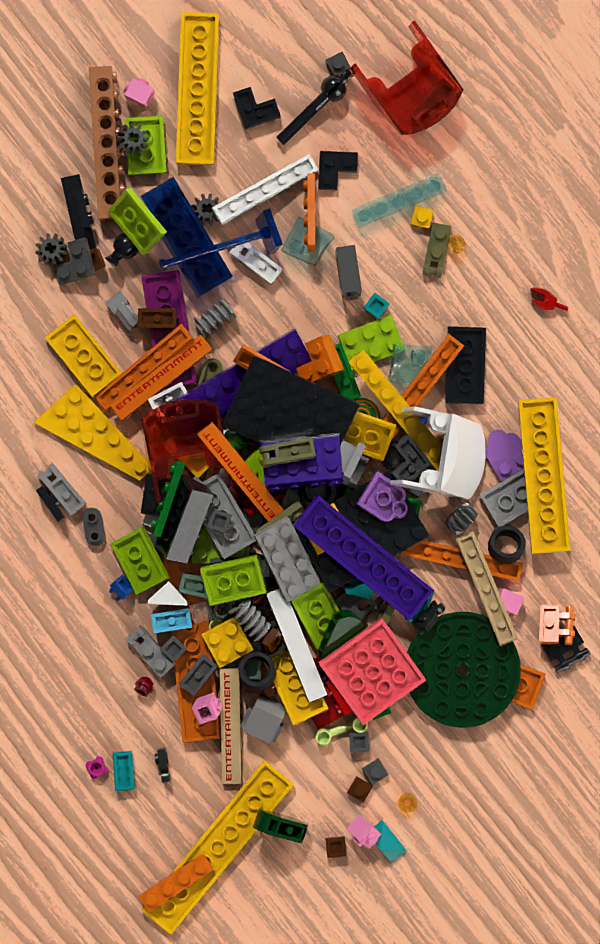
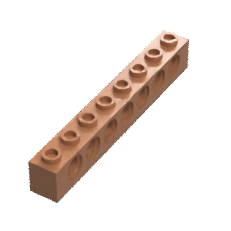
(99, 76)

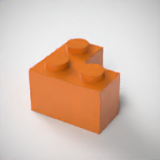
(324, 360)

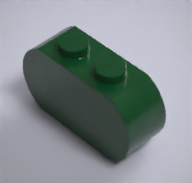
(341, 628)
(280, 826)

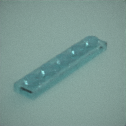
(399, 200)

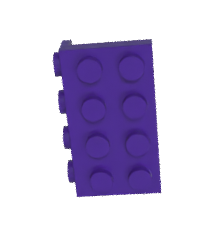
(311, 472)

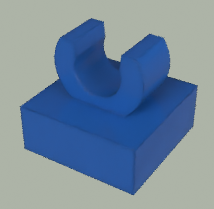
(121, 587)

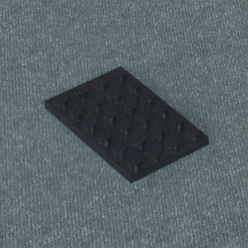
(286, 407)
(391, 535)

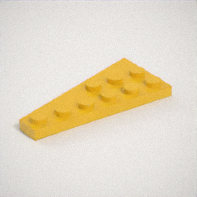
(87, 427)

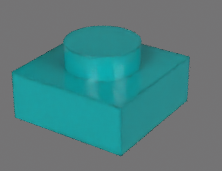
(376, 305)

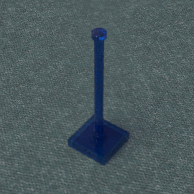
(267, 231)

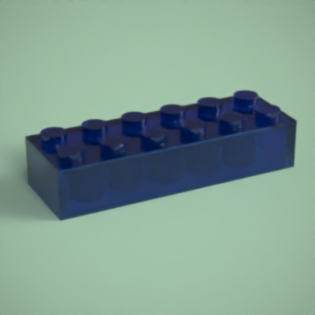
(186, 235)

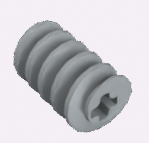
(213, 318)
(251, 618)

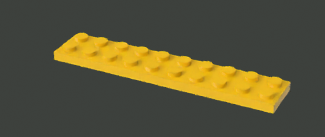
(224, 840)

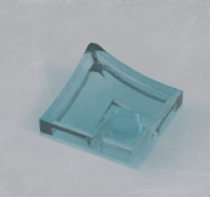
(295, 245)
(407, 361)

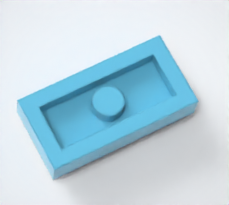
(171, 620)

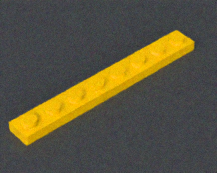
(394, 403)

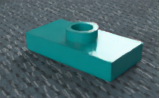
(123, 770)

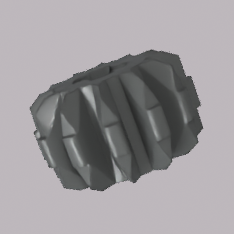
(132, 132)
(205, 203)
(56, 244)
(461, 518)

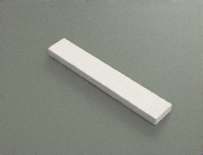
(264, 189)
(297, 646)

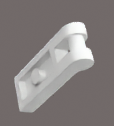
(257, 262)

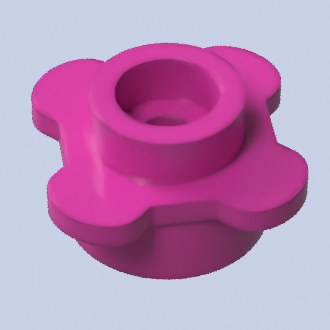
(94, 773)

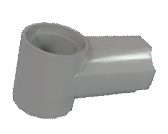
(121, 307)

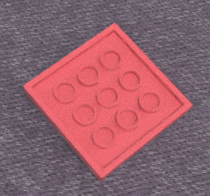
(372, 671)

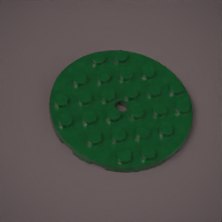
(490, 678)

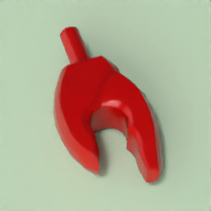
(549, 301)

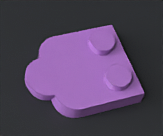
(504, 453)
(383, 499)

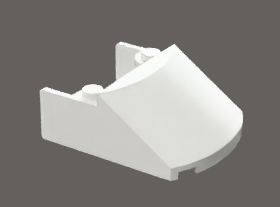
(461, 456)

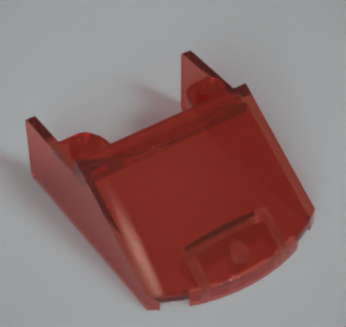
(420, 96)
(172, 433)

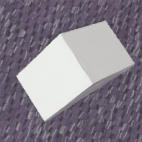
(168, 395)
(168, 596)

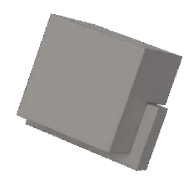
(352, 463)
(264, 719)

